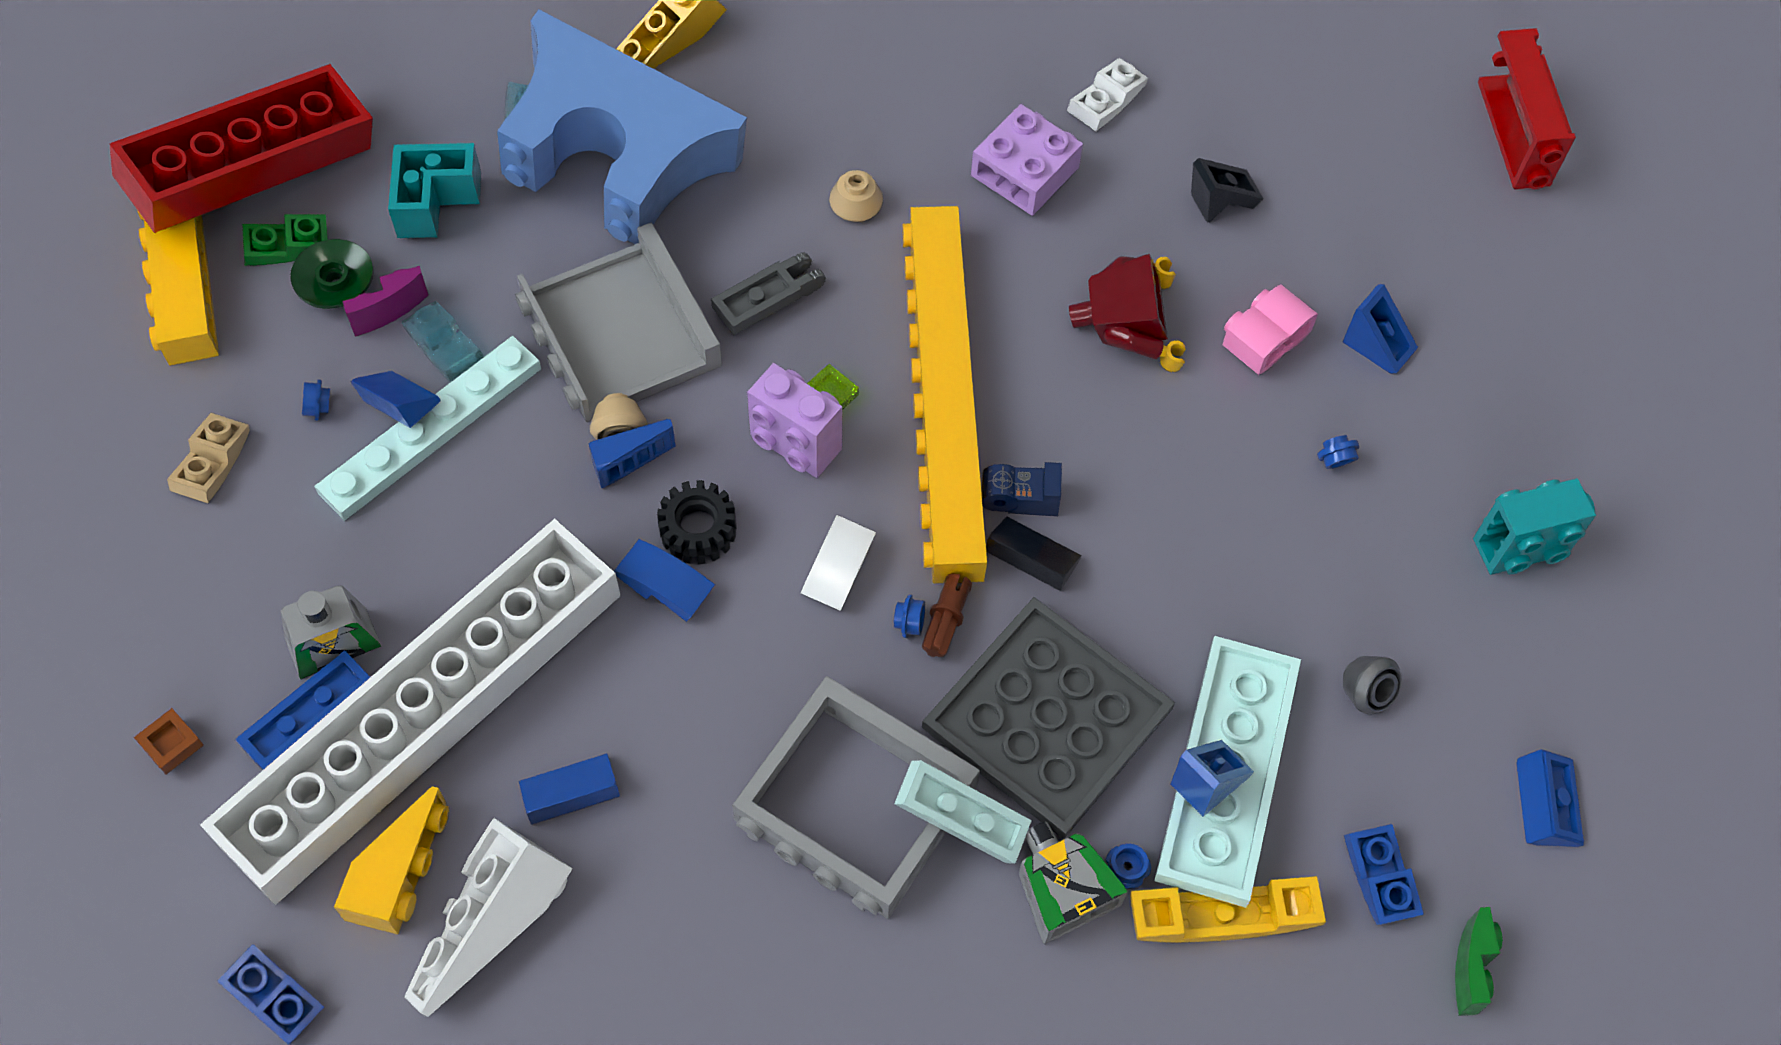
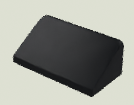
(1032, 552)

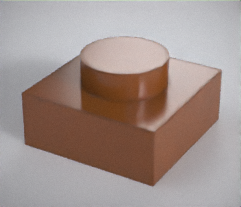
(168, 741)

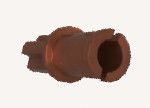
(946, 616)

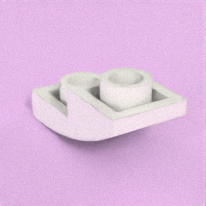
(1108, 95)
(838, 563)

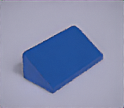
(396, 396)
(568, 789)
(1549, 800)

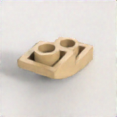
(210, 459)

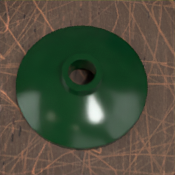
(329, 261)

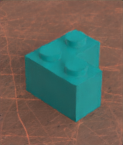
(430, 177)

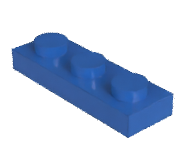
(302, 710)

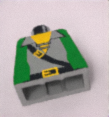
(324, 626)
(1066, 883)

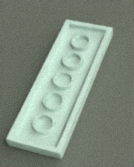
(1248, 707)

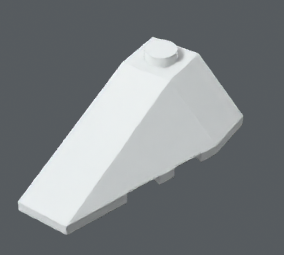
(505, 892)

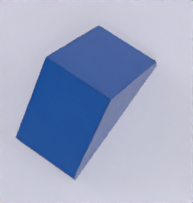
(1380, 332)
(1209, 775)

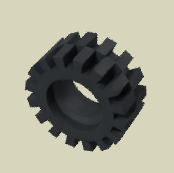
(691, 501)

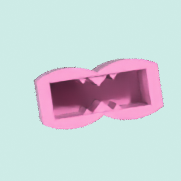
(1268, 328)

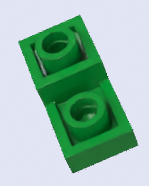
(282, 242)
(1476, 949)

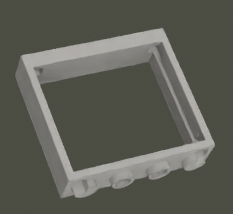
(796, 847)

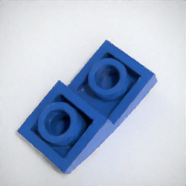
(665, 577)
(1382, 876)
(270, 994)

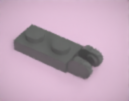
(766, 292)

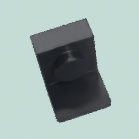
(1219, 185)

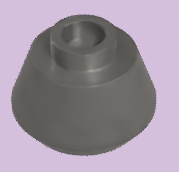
(1372, 683)

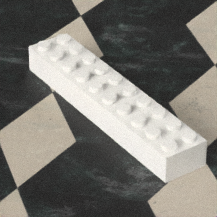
(411, 711)

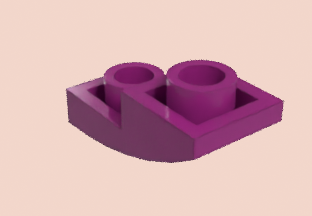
(400, 294)

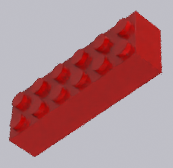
(240, 147)

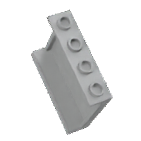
(620, 325)

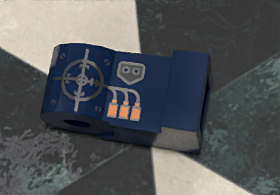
(1022, 489)

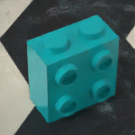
(1534, 526)

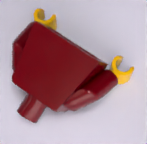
(1130, 308)

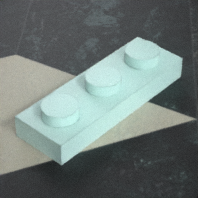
(962, 811)

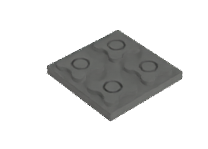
(1048, 716)

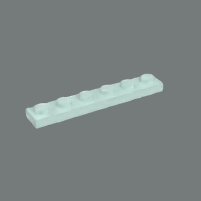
(404, 447)

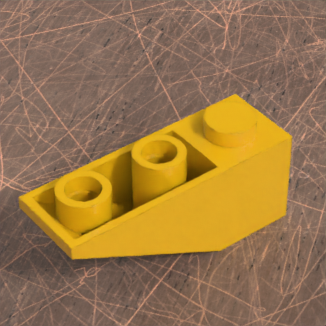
(670, 29)
(385, 874)

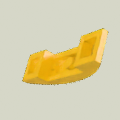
(1192, 917)

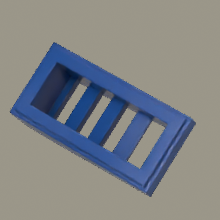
(628, 451)

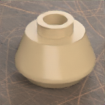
(856, 196)
(616, 415)

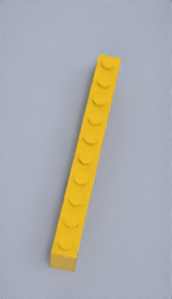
(945, 396)

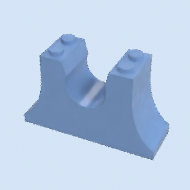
(615, 105)

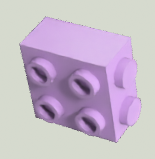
(1026, 159)
(795, 420)

